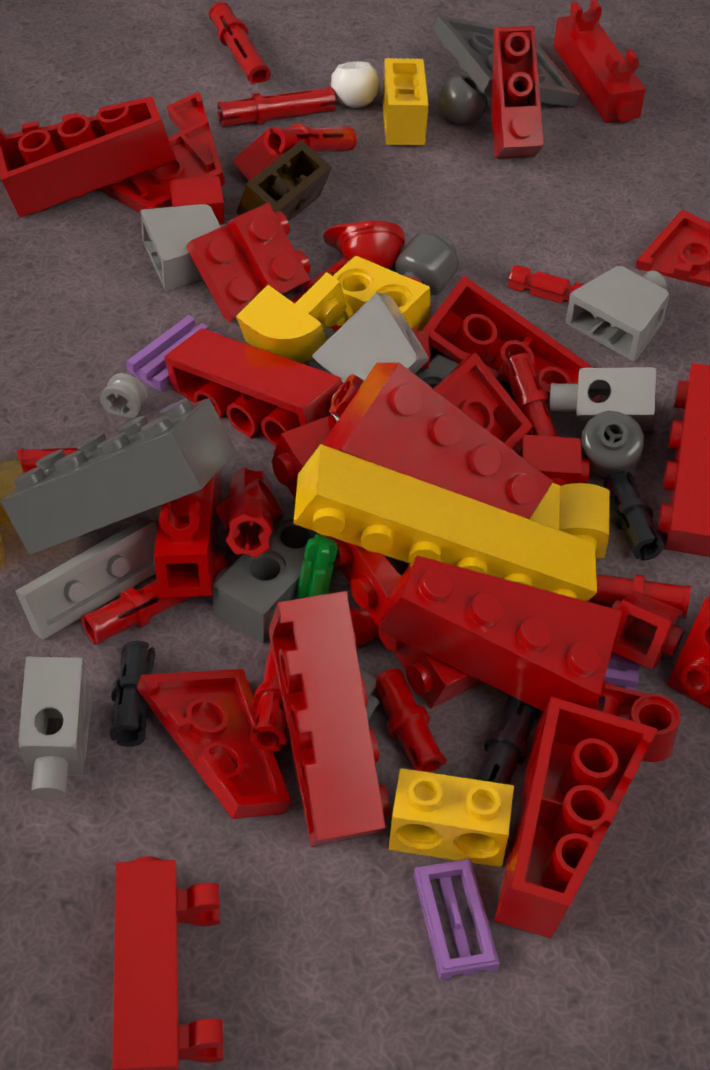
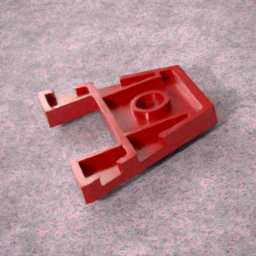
(194, 156)

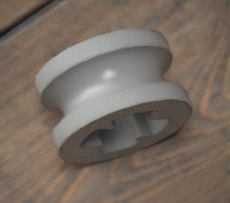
(123, 395)

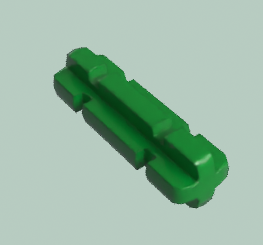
(317, 567)

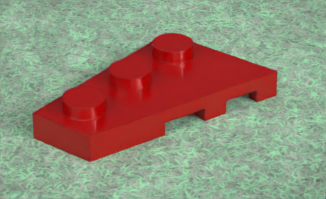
(680, 250)
(212, 724)

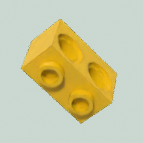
(404, 101)
(364, 279)
(451, 817)

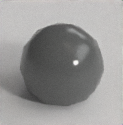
(462, 101)

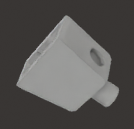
(166, 235)
(620, 309)
(370, 337)
(627, 389)
(54, 690)

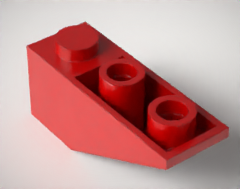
(516, 93)

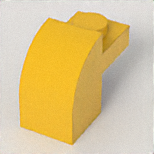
(291, 328)

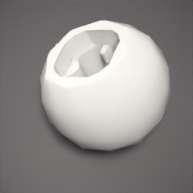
(355, 84)

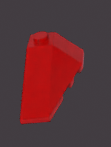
(480, 323)

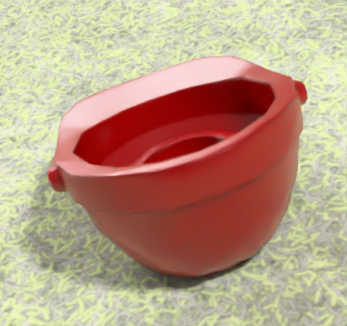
(371, 240)

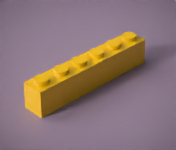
(411, 518)

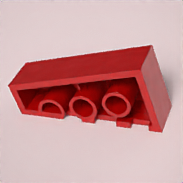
(81, 154)
(250, 385)
(421, 434)
(687, 476)
(504, 631)
(328, 719)
(570, 789)

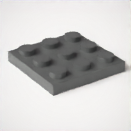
(473, 48)

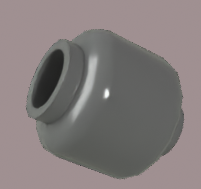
(430, 259)
(612, 443)

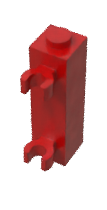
(599, 65)
(188, 543)
(148, 968)

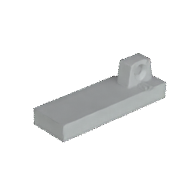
(90, 579)

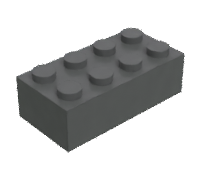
(119, 474)

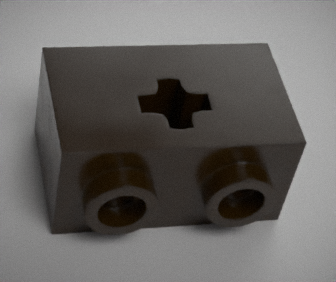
(287, 183)

